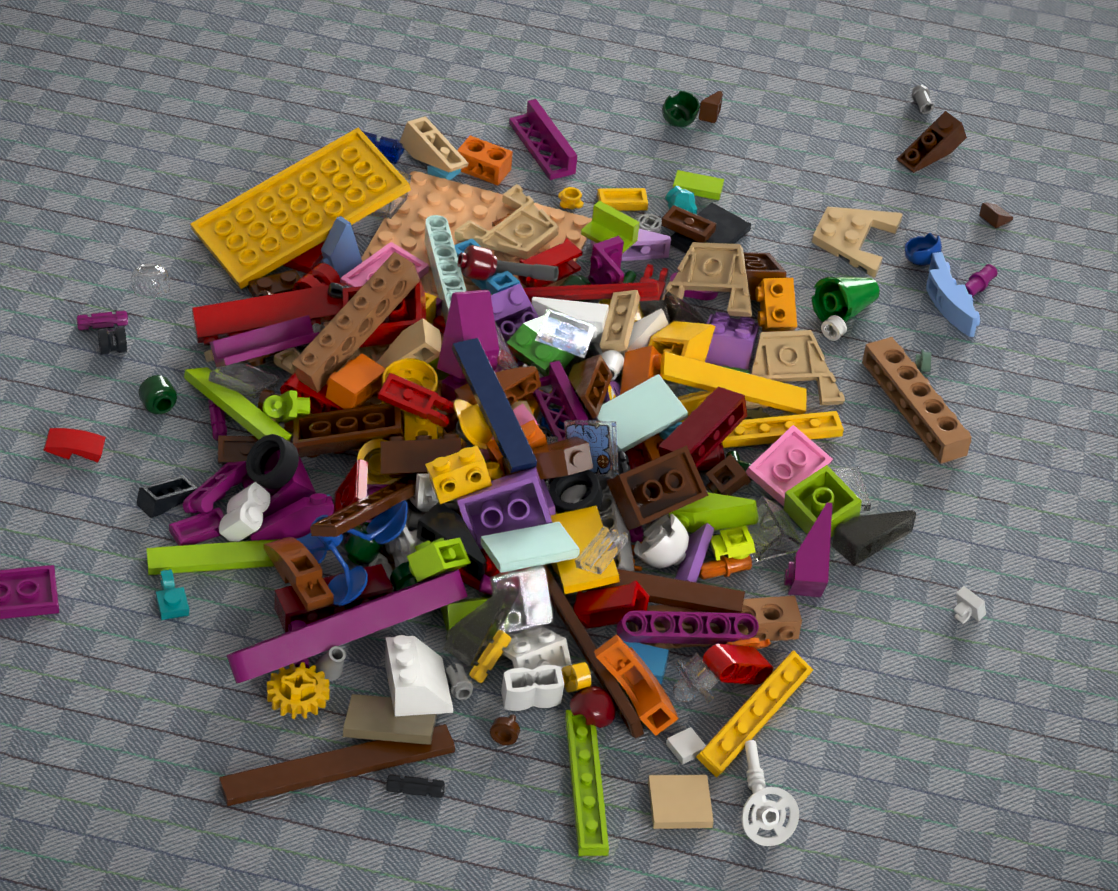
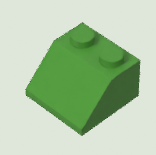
(533, 352)

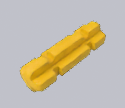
(490, 656)

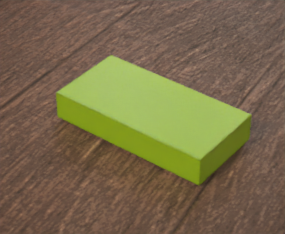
(699, 184)

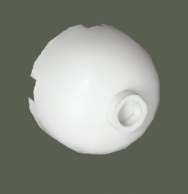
(664, 543)

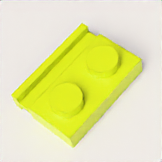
(733, 542)

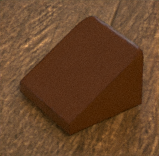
(711, 107)
(994, 214)

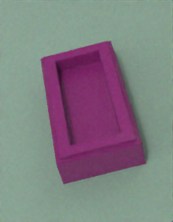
(197, 528)

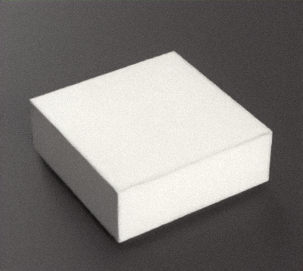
(685, 745)

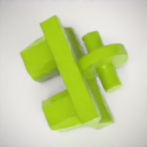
(286, 406)

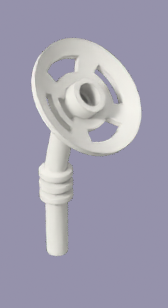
(766, 809)

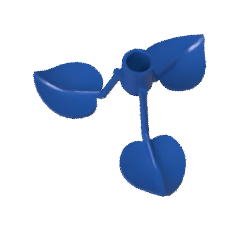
(352, 582)

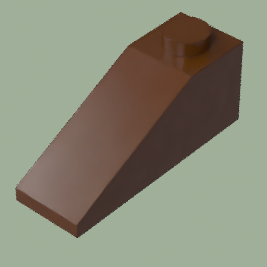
(591, 382)
(560, 458)

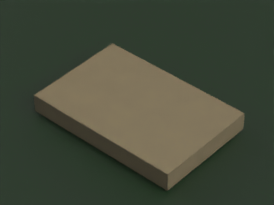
(375, 720)

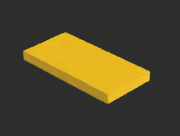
(583, 527)

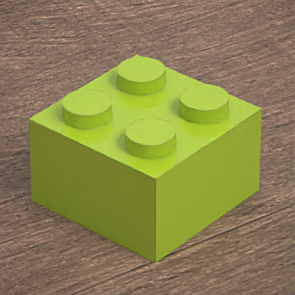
(810, 496)

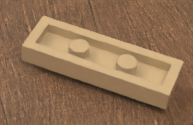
(620, 321)

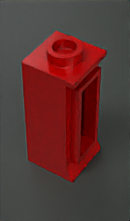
(560, 256)
(610, 604)

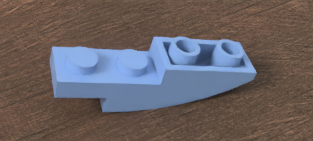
(950, 298)

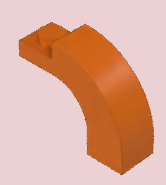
(639, 683)

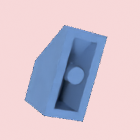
(341, 248)

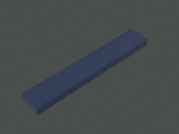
(494, 405)

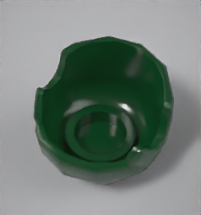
(680, 109)

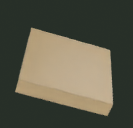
(680, 801)

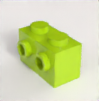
(437, 558)

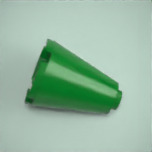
(843, 296)

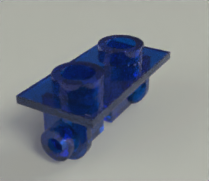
(388, 147)

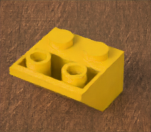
(684, 339)

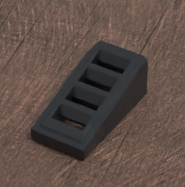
(164, 495)

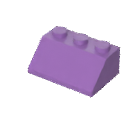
(506, 506)

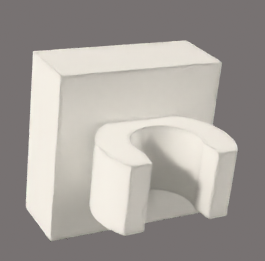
(969, 605)

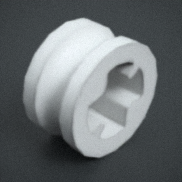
(834, 328)

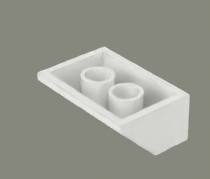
(416, 678)

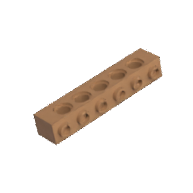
(356, 321)
(916, 400)
(776, 617)

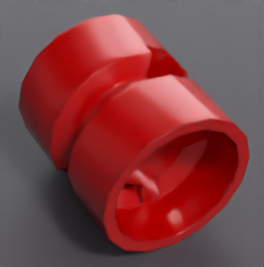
(318, 276)

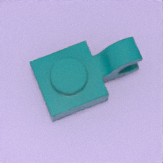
(171, 600)

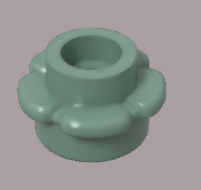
(923, 361)

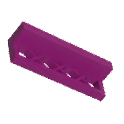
(551, 141)
(263, 341)
(564, 397)

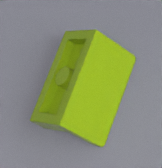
(611, 223)

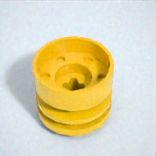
(414, 371)

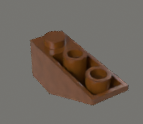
(934, 143)

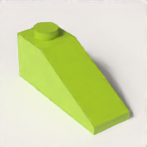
(719, 512)

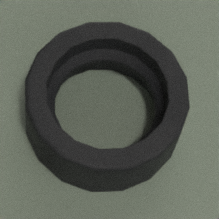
(261, 453)
(560, 484)

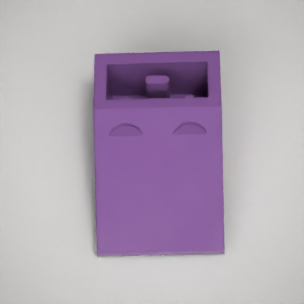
(511, 310)
(732, 340)

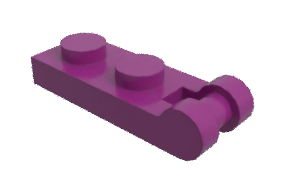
(215, 488)

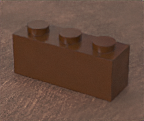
(408, 457)

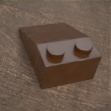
(759, 267)
(657, 488)

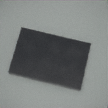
(728, 228)

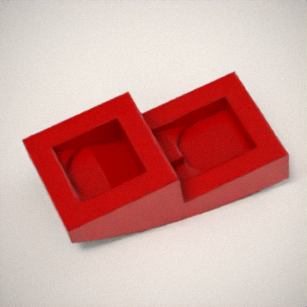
(79, 442)

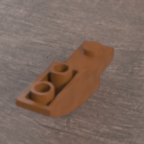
(514, 382)
(301, 570)

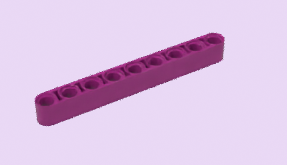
(346, 626)

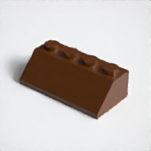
(345, 429)

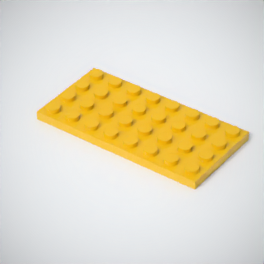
(299, 207)

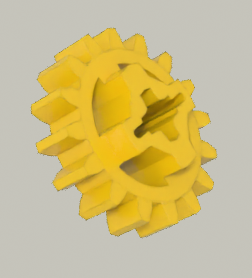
(298, 690)

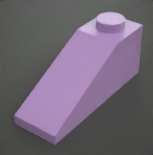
(648, 246)

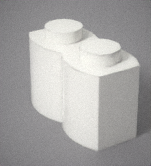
(244, 513)
(534, 687)

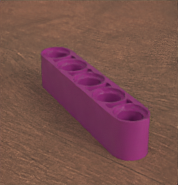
(676, 635)

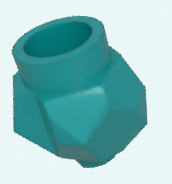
(681, 198)

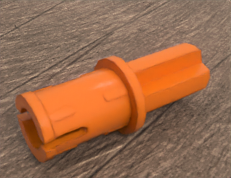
(724, 567)

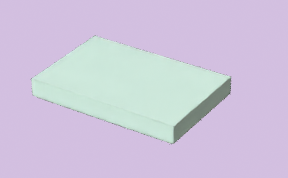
(642, 412)
(530, 547)

